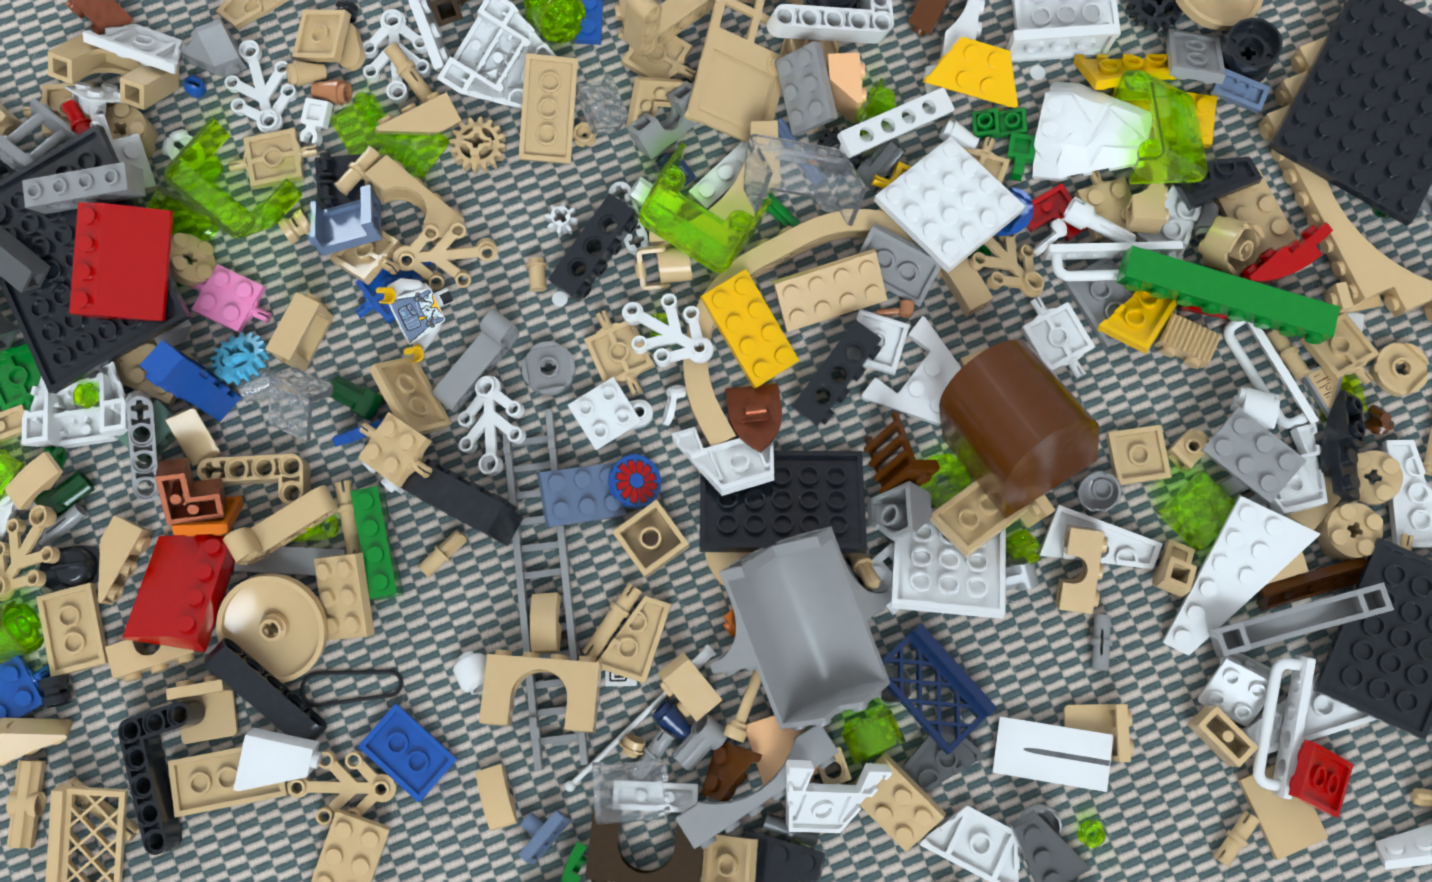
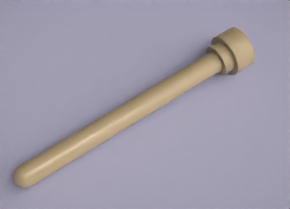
(737, 727)

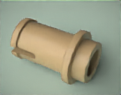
(537, 274)

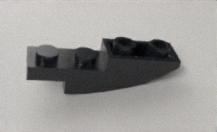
(1341, 439)

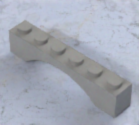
(1300, 620)
(707, 819)

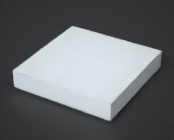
(892, 342)

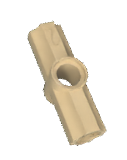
(26, 804)

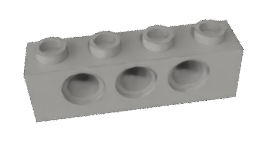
(89, 185)

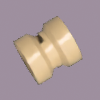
(290, 228)

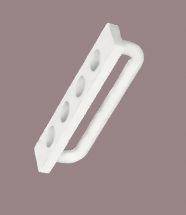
(854, 144)
(1061, 252)
(1307, 413)
(1292, 727)

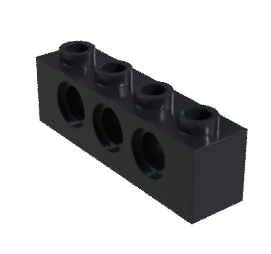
(594, 233)
(856, 336)

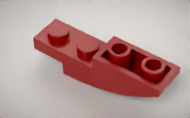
(1290, 258)

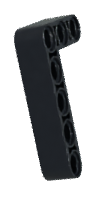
(154, 769)

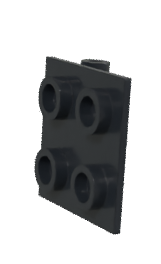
(328, 171)

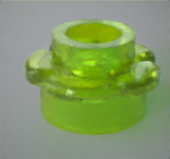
(85, 395)
(1098, 837)

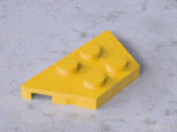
(976, 71)

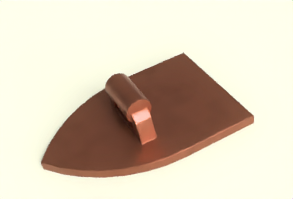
(755, 414)

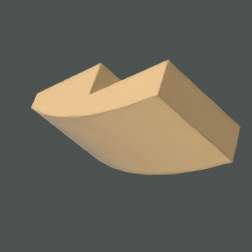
(33, 479)
(544, 624)
(495, 797)

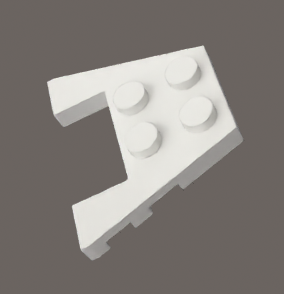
(925, 387)
(727, 465)
(1307, 486)
(826, 806)

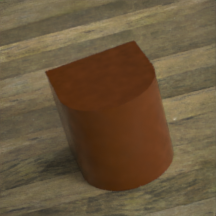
(1016, 425)

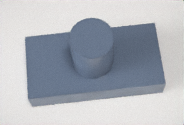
(1241, 91)
(542, 834)

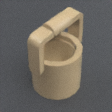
(673, 266)

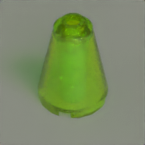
(19, 630)

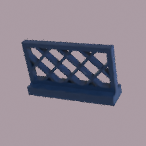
(952, 676)

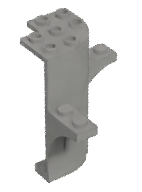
(804, 629)

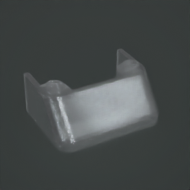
(803, 171)

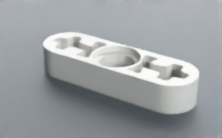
(641, 233)

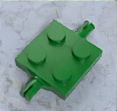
(17, 377)

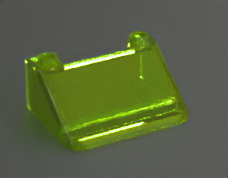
(1178, 149)

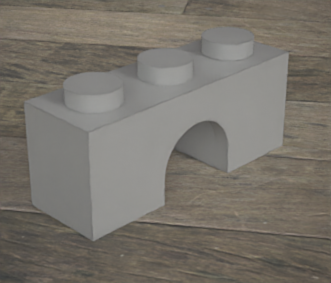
(655, 136)

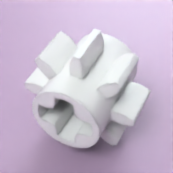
(564, 213)

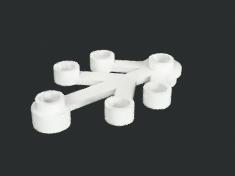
(394, 36)
(262, 92)
(669, 334)
(489, 422)

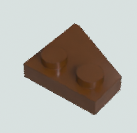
(728, 771)

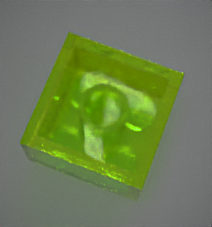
(1197, 510)

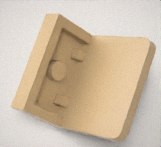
(219, 706)
(1106, 719)

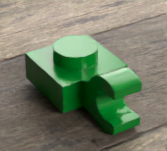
(1021, 151)

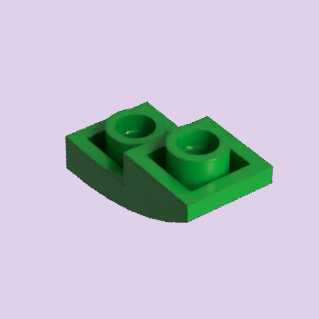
(998, 123)
(574, 863)

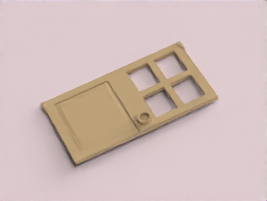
(735, 76)

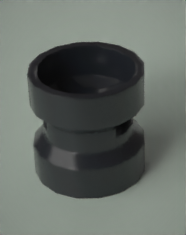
(55, 691)

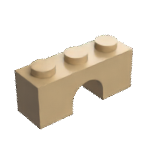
(1080, 592)
(130, 659)

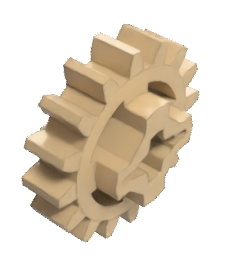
(488, 149)

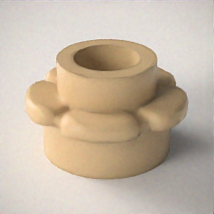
(579, 130)
(632, 745)

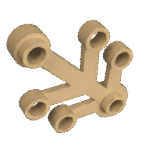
(441, 255)
(1025, 279)
(40, 518)
(346, 786)

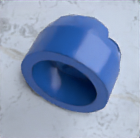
(192, 90)

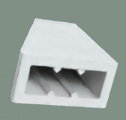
(274, 759)

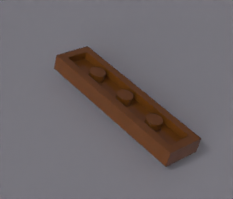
(1310, 584)

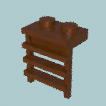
(904, 465)

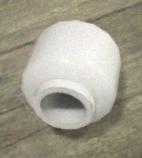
(470, 672)

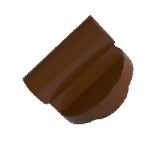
(1379, 421)

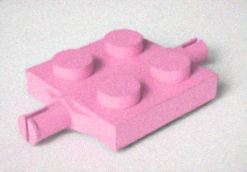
(230, 299)

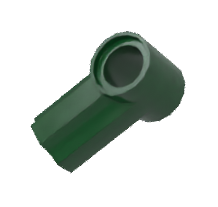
(359, 400)
(66, 494)

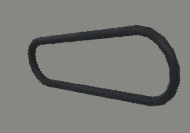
(351, 672)

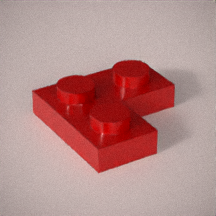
(1051, 207)

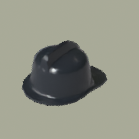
(74, 568)

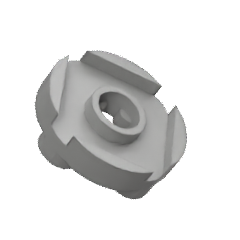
(536, 360)

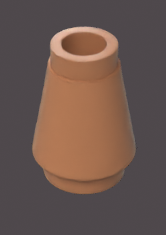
(333, 91)

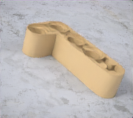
(254, 472)
(279, 529)

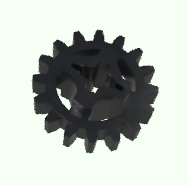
(1151, 13)

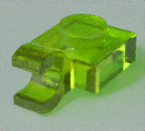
(1023, 545)

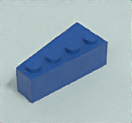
(188, 380)

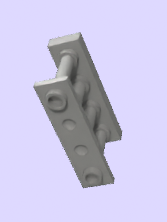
(40, 114)

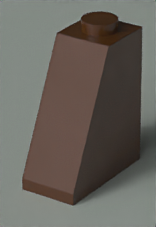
(928, 15)

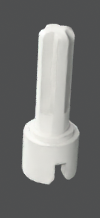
(1083, 215)

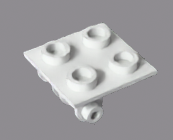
(93, 99)
(604, 413)

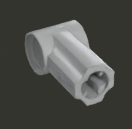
(1020, 575)
(704, 735)

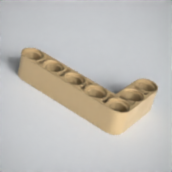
(652, 25)

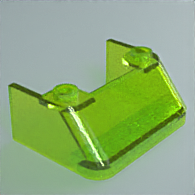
(194, 177)
(693, 227)

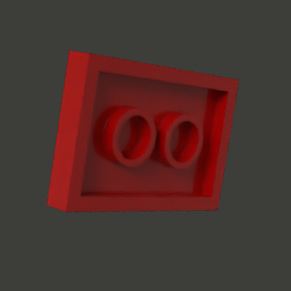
(1320, 778)

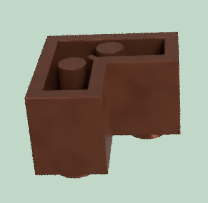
(101, 13)
(188, 499)

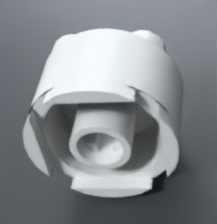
(1259, 405)

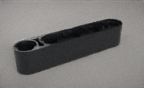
(264, 691)

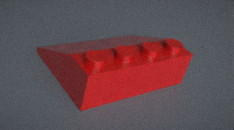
(121, 262)
(181, 592)

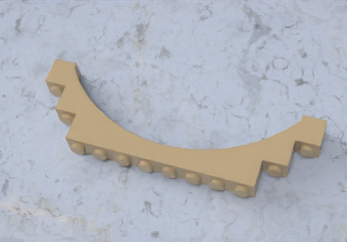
(1350, 253)

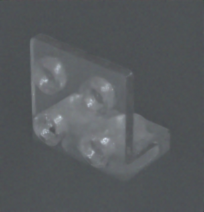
(291, 401)

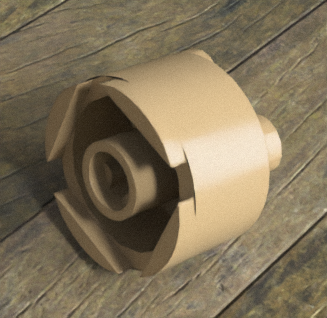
(128, 120)
(1231, 245)
(1358, 541)

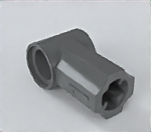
(881, 162)

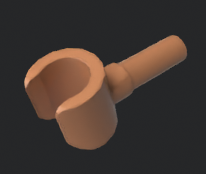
(905, 310)

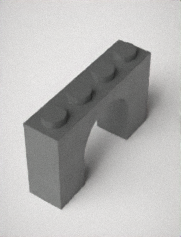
(23, 271)

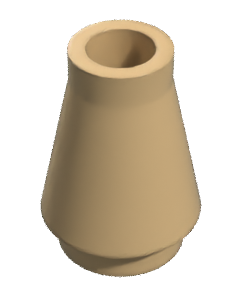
(304, 73)

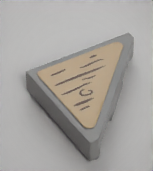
(1322, 388)

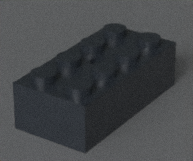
(465, 502)

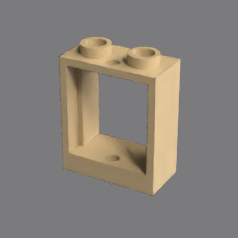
(300, 331)

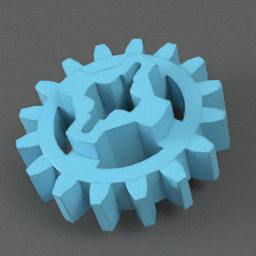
(239, 358)

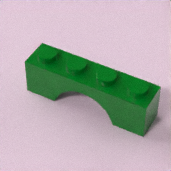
(372, 527)

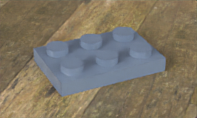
(578, 495)

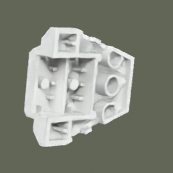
(493, 55)
(1086, 132)
(61, 423)

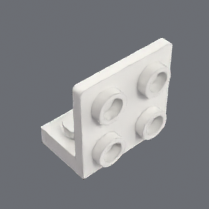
(1237, 688)

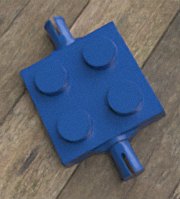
(372, 298)
(20, 688)

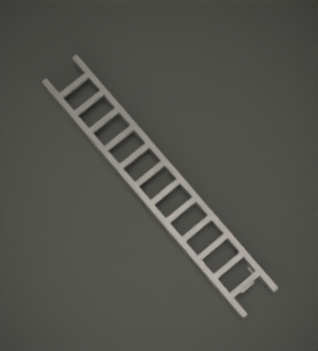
(524, 602)

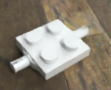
(1058, 337)

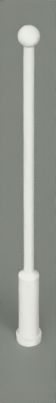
(698, 662)

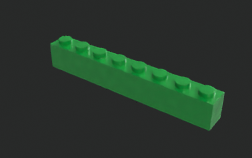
(1227, 295)

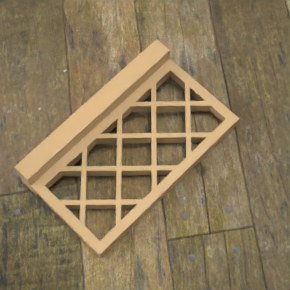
(61, 833)

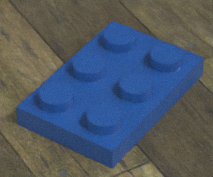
(408, 752)

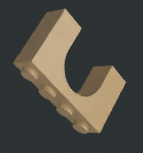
(139, 85)
(507, 672)

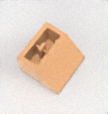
(846, 82)

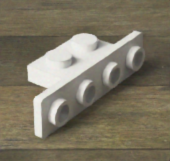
(128, 149)

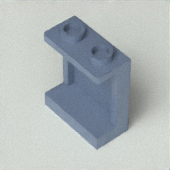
(346, 224)

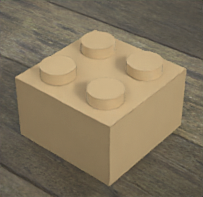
(651, 539)

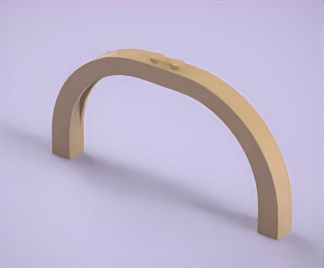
(768, 253)

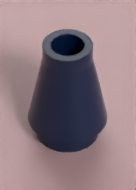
(672, 720)

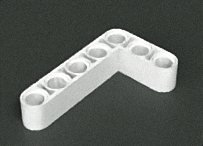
(841, 19)

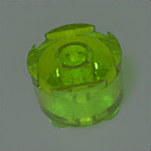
(556, 19)
(872, 735)

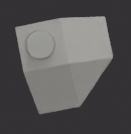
(214, 50)
(900, 510)

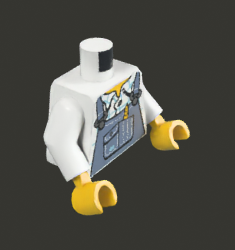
(416, 312)

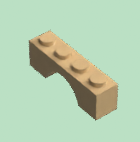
(394, 183)
(1147, 209)

